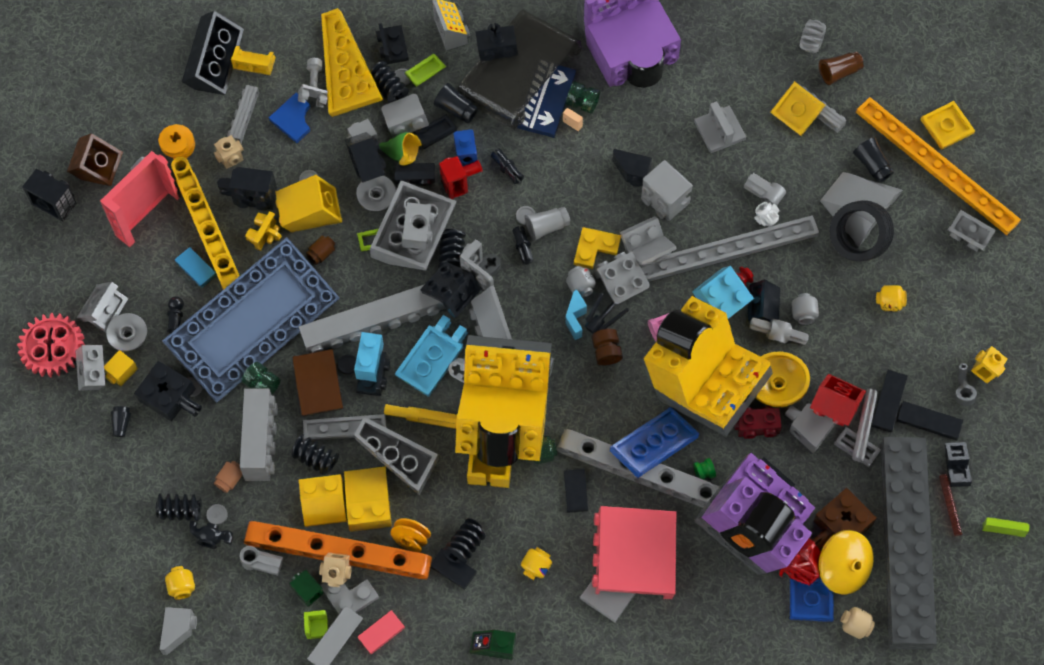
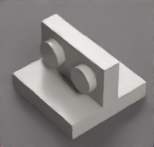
(719, 128)
(102, 305)

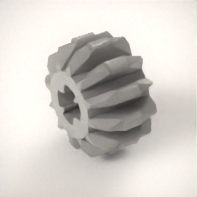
(812, 36)

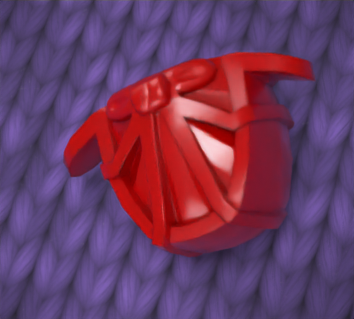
(805, 564)

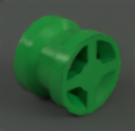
(704, 469)

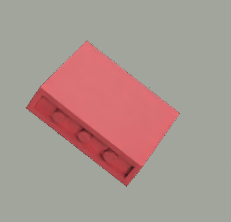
(138, 195)
(635, 551)

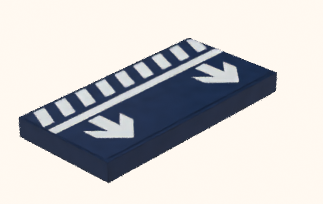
(547, 105)

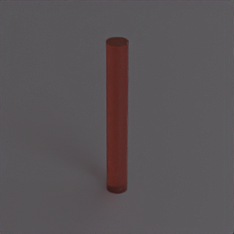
(950, 505)

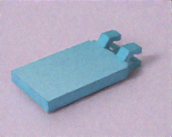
(431, 356)

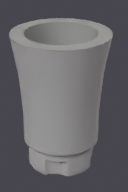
(546, 222)

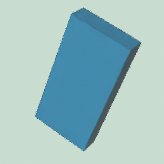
(195, 267)

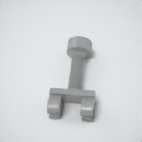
(314, 66)

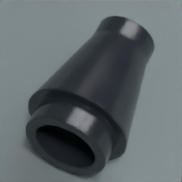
(120, 418)

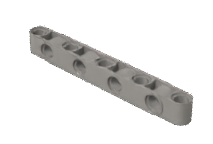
(681, 486)

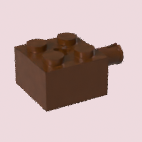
(842, 506)

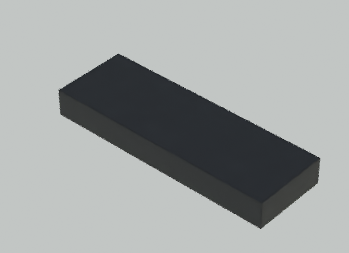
(889, 401)
(930, 420)

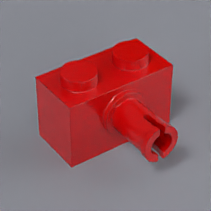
(455, 175)

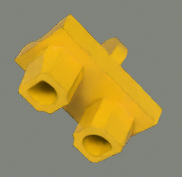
(267, 232)

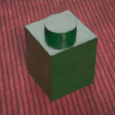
(306, 587)

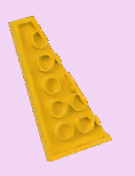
(346, 71)

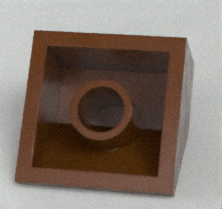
(95, 160)

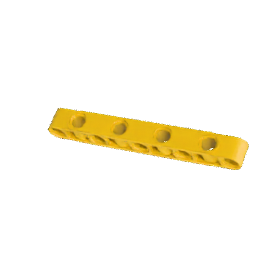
(204, 222)

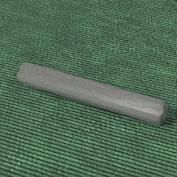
(864, 425)

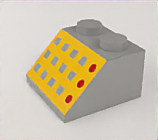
(450, 24)

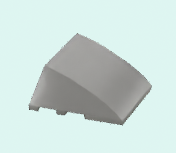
(855, 188)

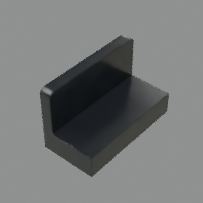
(765, 302)

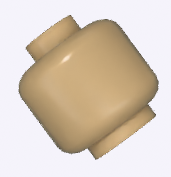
(857, 622)

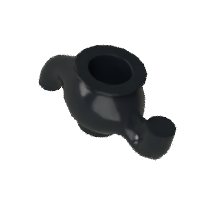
(210, 535)

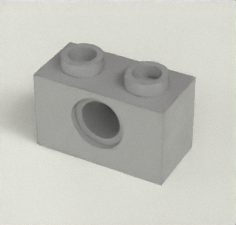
(415, 215)
(90, 367)

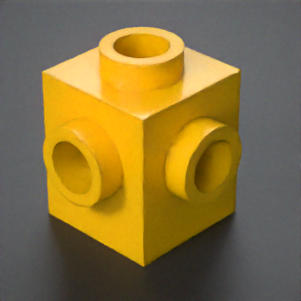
(989, 364)

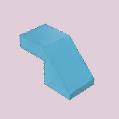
(576, 309)

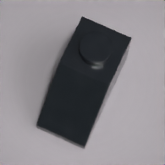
(632, 166)

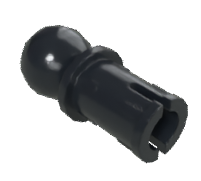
(174, 314)

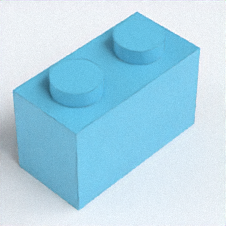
(369, 356)

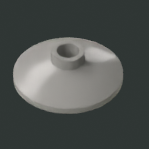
(379, 185)
(123, 324)

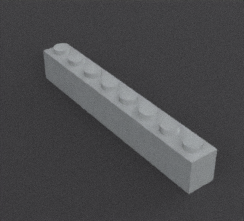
(368, 318)

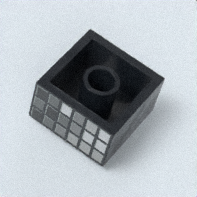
(49, 194)

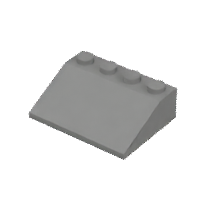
(388, 240)

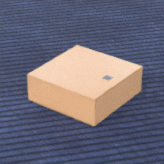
(572, 119)

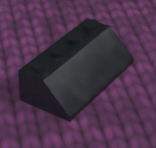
(211, 53)

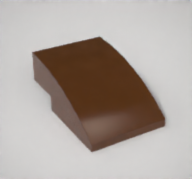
(317, 383)

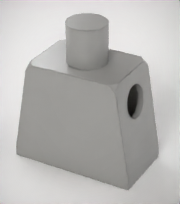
(809, 427)

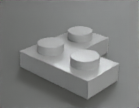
(355, 599)

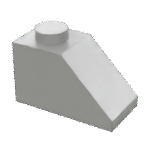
(176, 628)

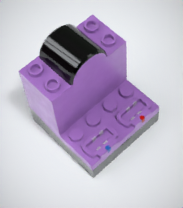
(628, 39)
(757, 516)

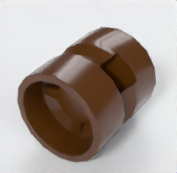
(606, 344)

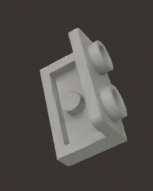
(971, 230)

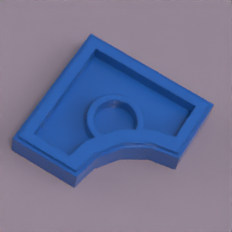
(291, 118)

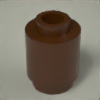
(320, 249)

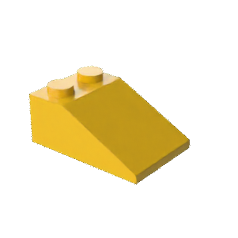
(367, 499)

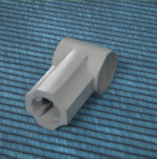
(764, 190)
(263, 561)

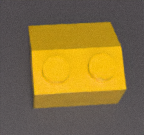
(322, 500)

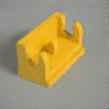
(252, 61)

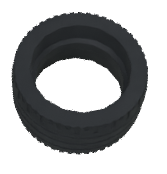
(839, 238)

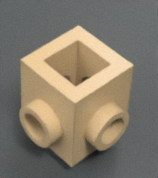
(228, 151)
(335, 569)

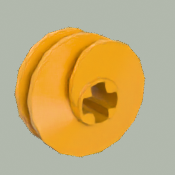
(176, 141)
(410, 534)

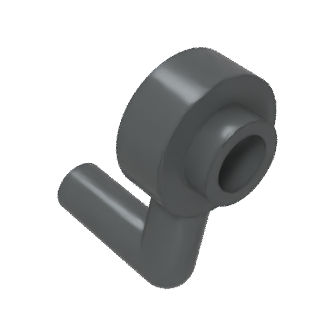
(965, 389)

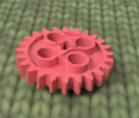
(32, 346)

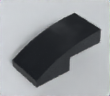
(957, 464)

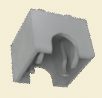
(666, 191)

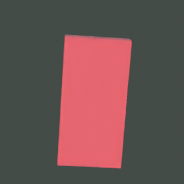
(381, 632)

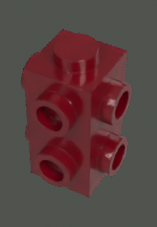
(759, 422)

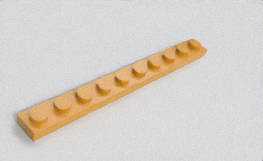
(938, 166)

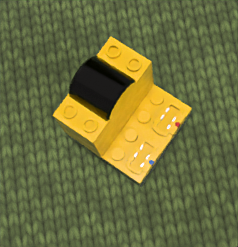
(702, 368)
(503, 400)

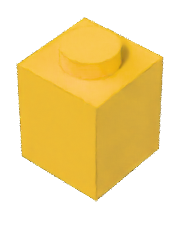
(119, 368)

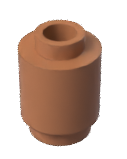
(228, 476)

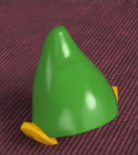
(402, 148)

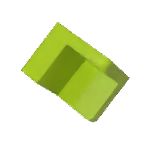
(315, 624)

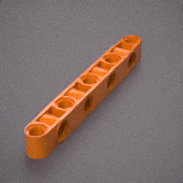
(375, 556)

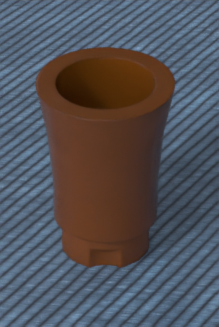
(840, 67)

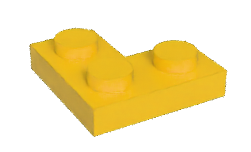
(595, 241)

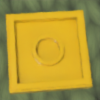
(797, 108)
(947, 125)

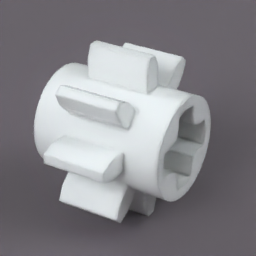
(767, 214)

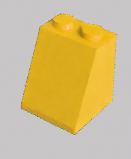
(308, 204)

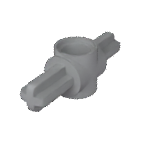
(778, 331)

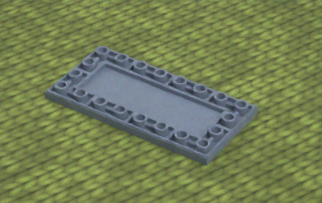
(250, 319)

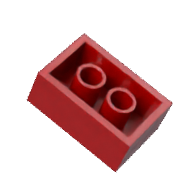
(837, 400)

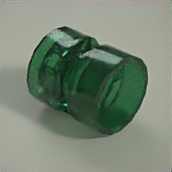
(582, 97)
(259, 378)

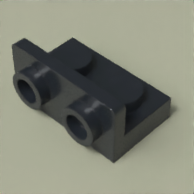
(393, 44)
(372, 387)

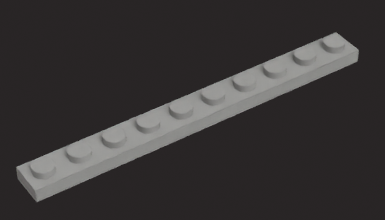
(731, 248)

